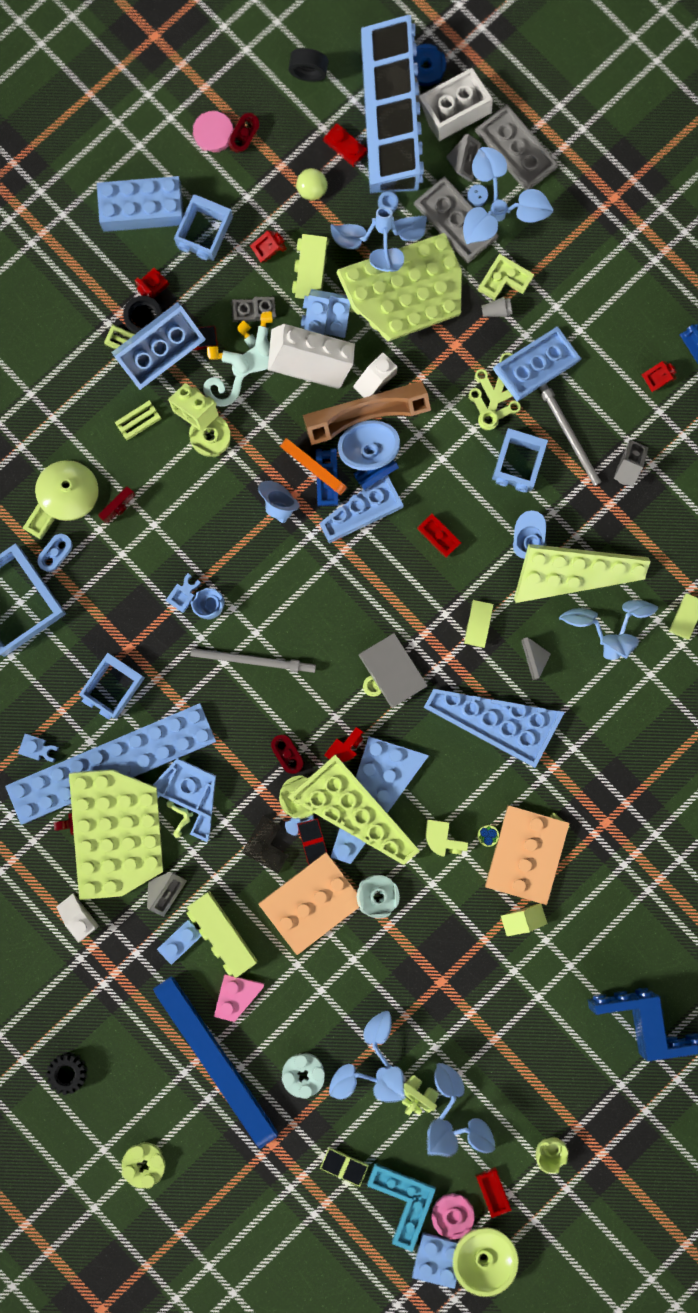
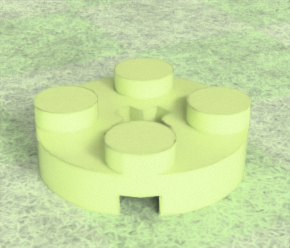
(214, 446)
(289, 806)
(131, 1169)

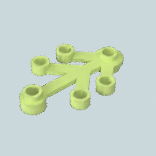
(495, 396)

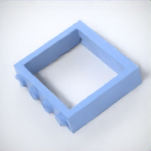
(16, 552)

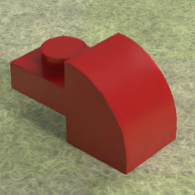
(343, 750)

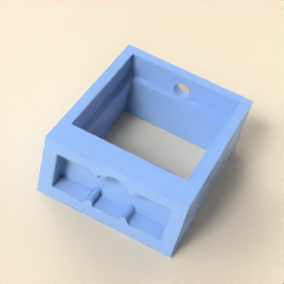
(208, 208)
(527, 441)
(96, 676)

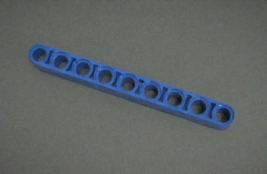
(215, 1062)

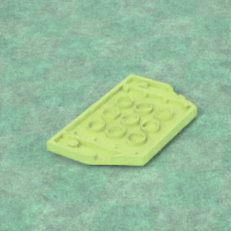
(411, 298)
(114, 832)

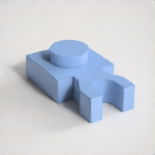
(181, 595)
(35, 748)

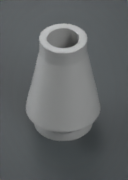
(497, 308)

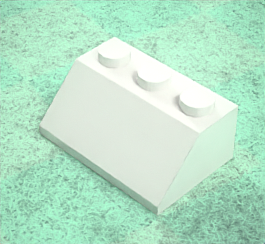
(456, 104)

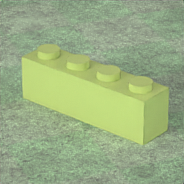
(222, 935)

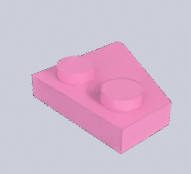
(236, 996)

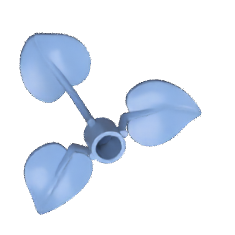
(482, 226)
(409, 229)
(615, 644)
(388, 1080)
(440, 1134)

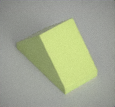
(524, 920)

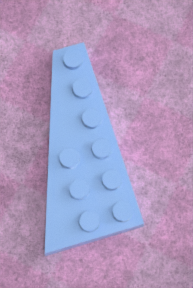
(506, 725)
(384, 774)

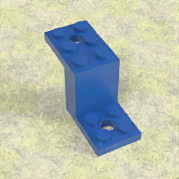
(648, 1024)

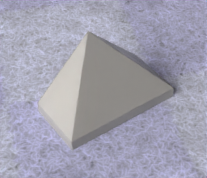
(462, 156)
(536, 657)
(163, 892)

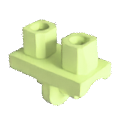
(425, 1101)

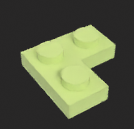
(504, 272)

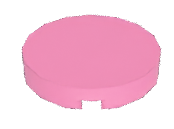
(212, 131)
(453, 1216)

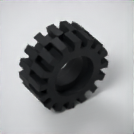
(55, 1080)

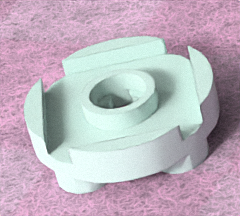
(368, 889)
(303, 1088)

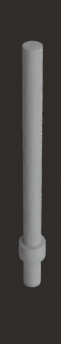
(548, 395)
(293, 665)

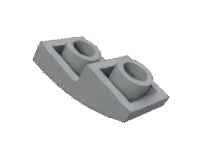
(252, 309)

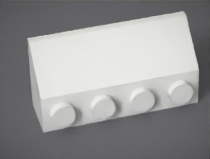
(310, 355)

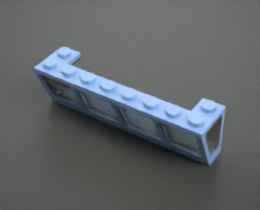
(392, 106)

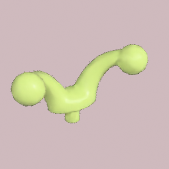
(177, 833)

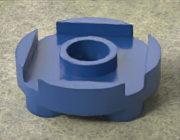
(435, 58)

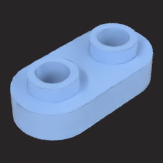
(53, 551)

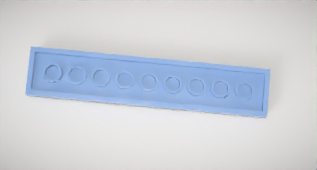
(128, 755)

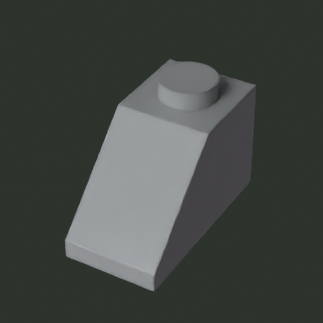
(631, 463)

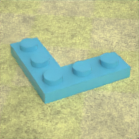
(417, 1197)

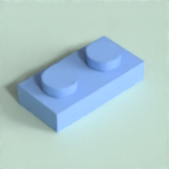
(179, 942)

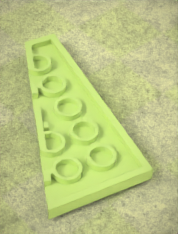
(561, 571)

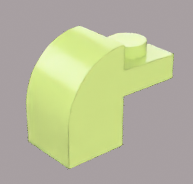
(436, 838)

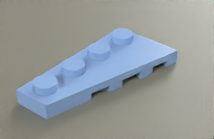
(362, 510)

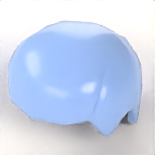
(208, 603)

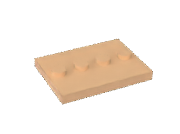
(527, 855)
(310, 903)

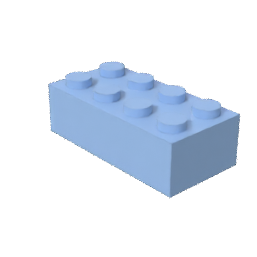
(140, 203)
(158, 346)

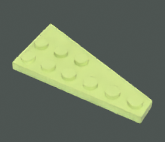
(348, 805)

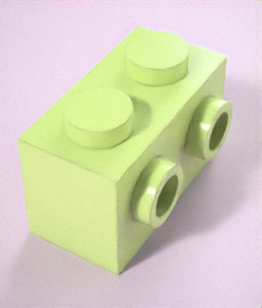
(193, 406)

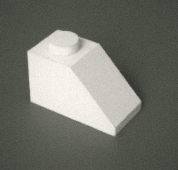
(375, 376)
(76, 918)

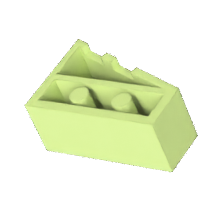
(310, 264)

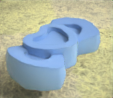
(292, 827)

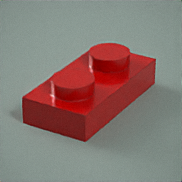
(345, 145)
(438, 535)

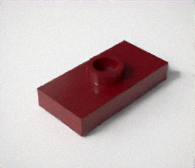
(117, 505)

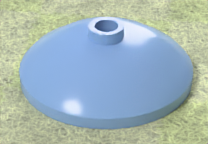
(369, 445)

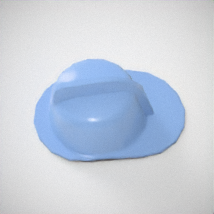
(278, 500)
(529, 529)

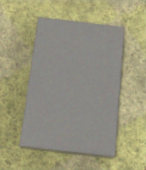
(392, 670)

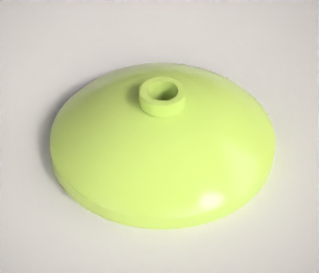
(68, 502)
(489, 1275)

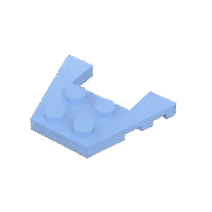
(191, 789)

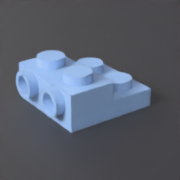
(326, 313)

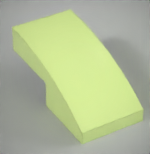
(478, 623)

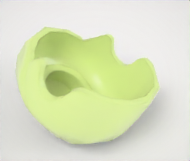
(311, 184)
(551, 1155)

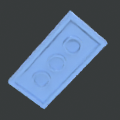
(537, 364)

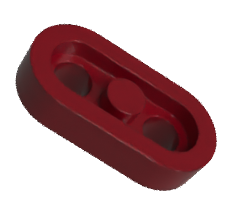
(242, 133)
(287, 754)

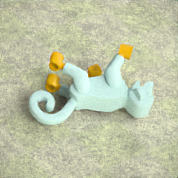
(250, 362)

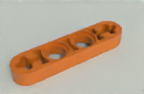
(313, 466)

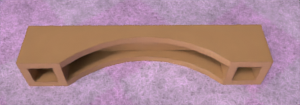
(404, 401)

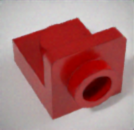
(268, 245)
(151, 284)
(659, 375)

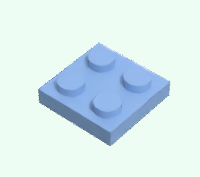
(435, 1260)

